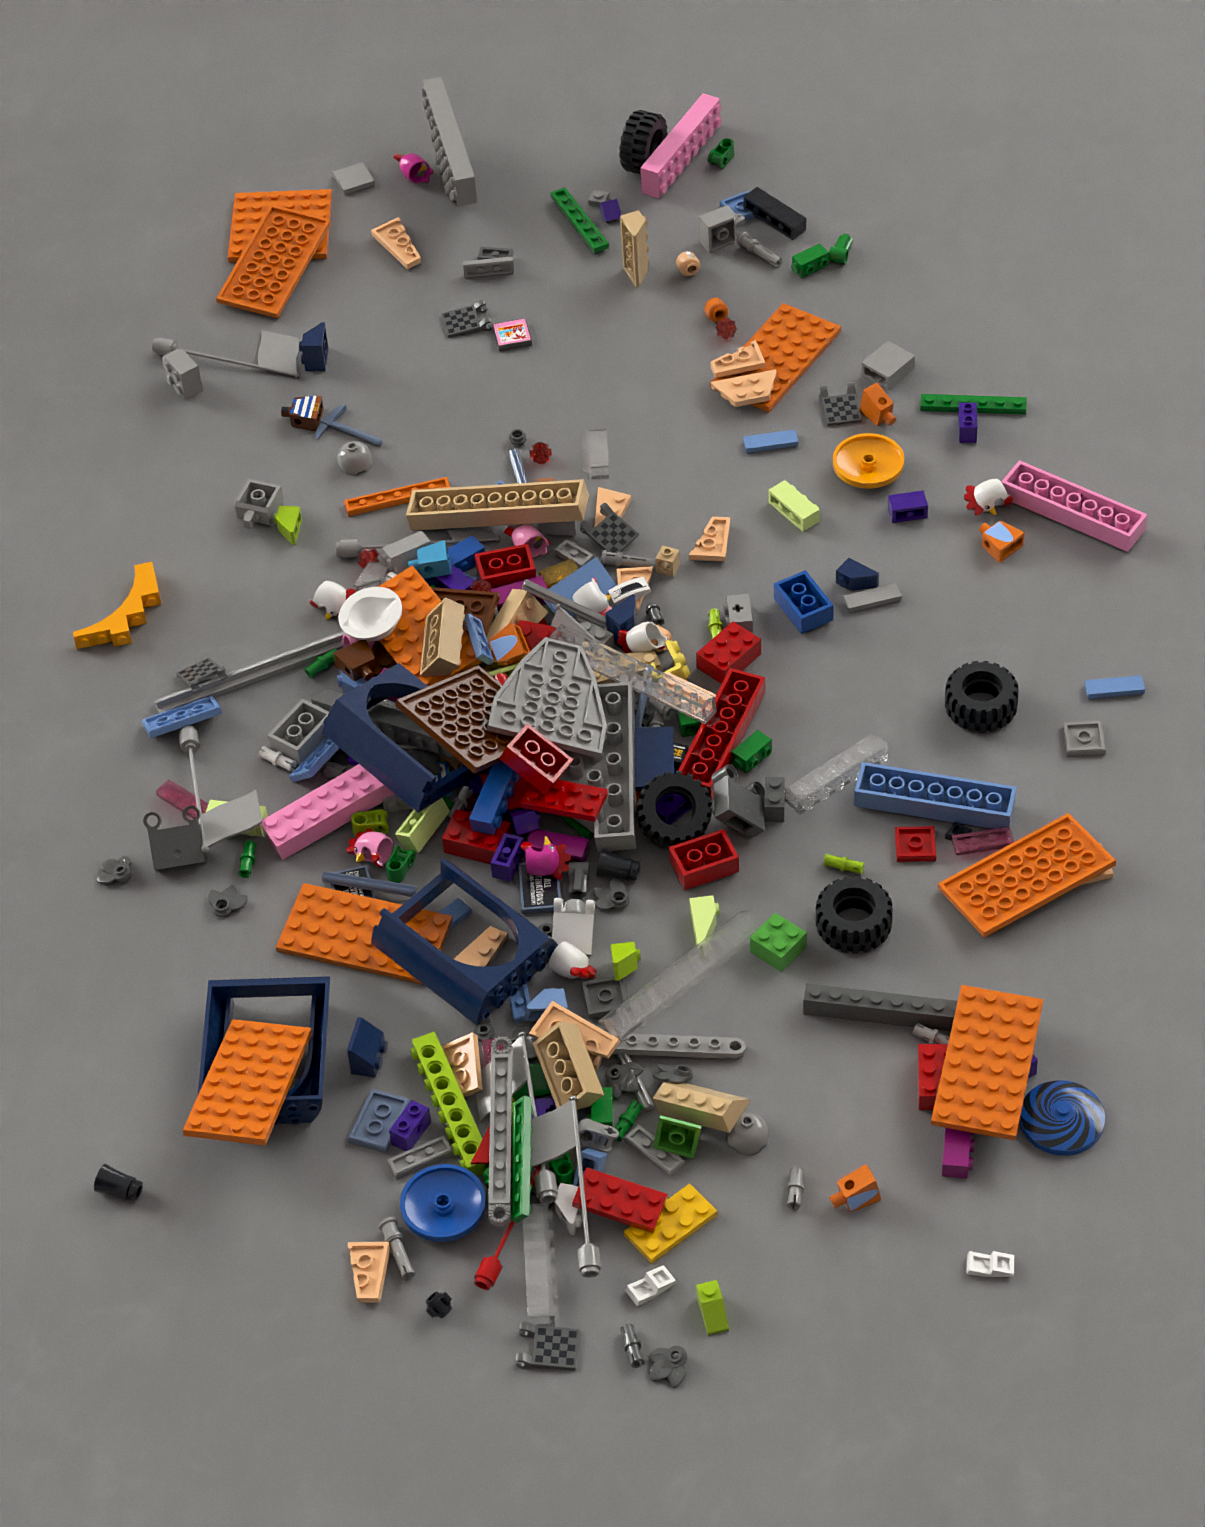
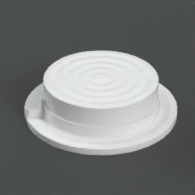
(370, 614)

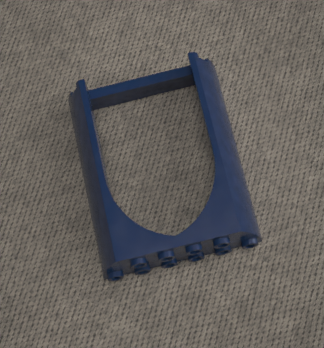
(357, 735)
(467, 988)
(306, 1097)

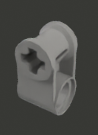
(598, 1135)

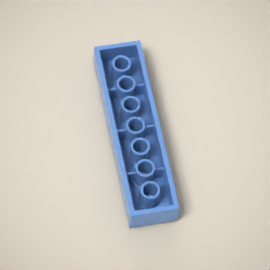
(935, 796)

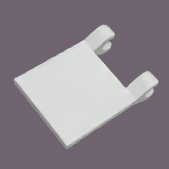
(574, 927)

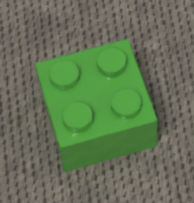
(778, 942)

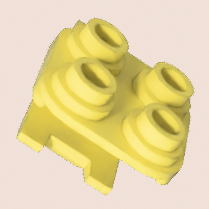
(678, 661)

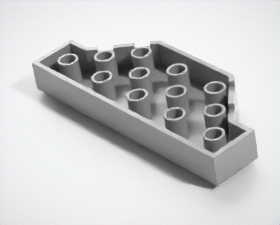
(448, 144)
(613, 770)

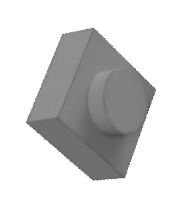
(598, 197)

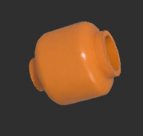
(716, 309)

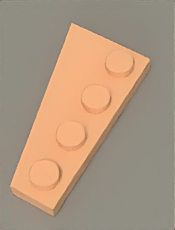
(397, 242)

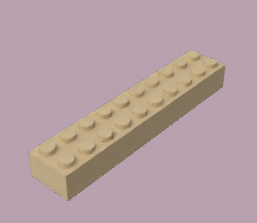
(497, 505)

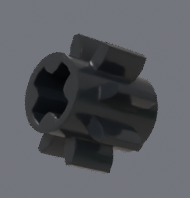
(438, 1304)

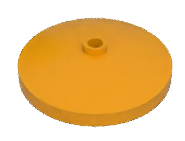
(868, 460)

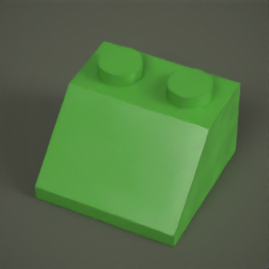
(677, 1136)

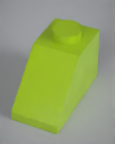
(288, 522)
(624, 959)
(712, 1307)

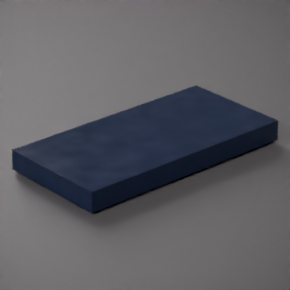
(653, 753)

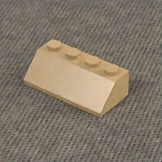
(634, 246)
(442, 639)
(568, 1065)
(700, 1105)

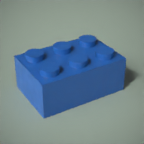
(803, 602)

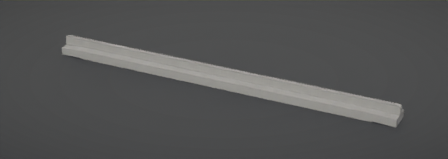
(253, 673)

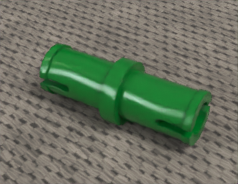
(321, 664)
(247, 859)
(627, 1119)

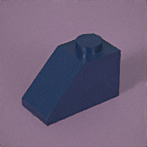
(856, 576)

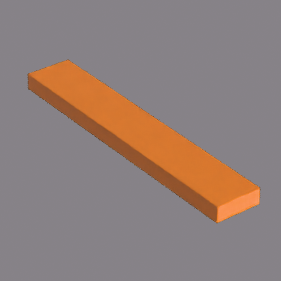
(389, 497)

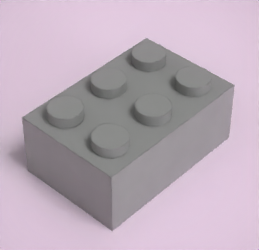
(299, 731)

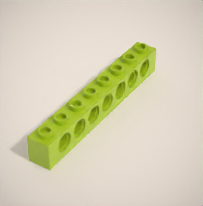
(444, 1079)

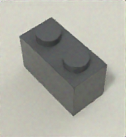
(774, 799)

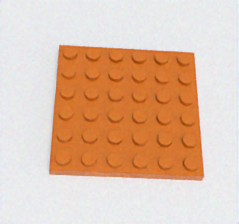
(252, 206)

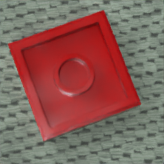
(915, 844)

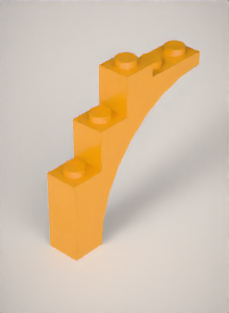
(131, 612)

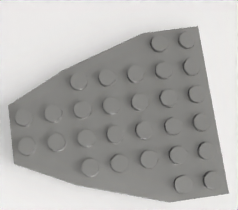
(554, 695)

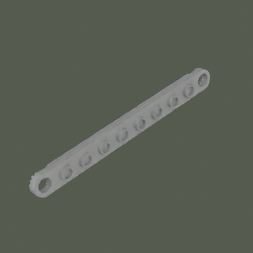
(681, 1046)
(500, 1131)

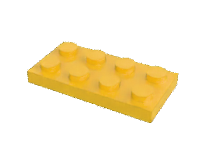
(679, 1219)

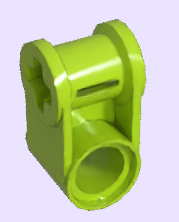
(369, 819)

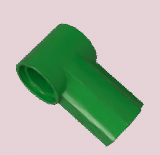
(840, 252)

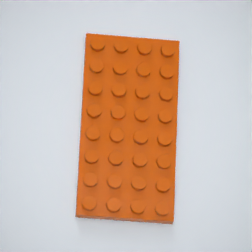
(273, 261)
(789, 344)
(407, 638)
(1026, 875)
(339, 930)
(987, 1062)
(247, 1082)

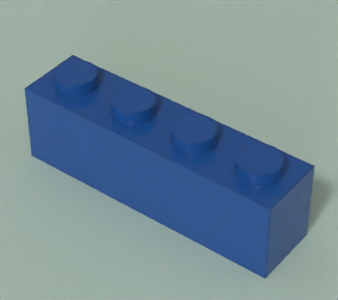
(461, 556)
(494, 799)

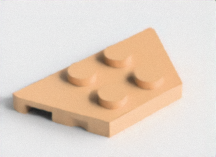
(747, 388)

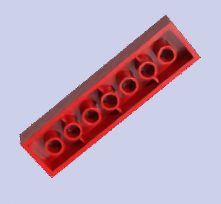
(724, 732)

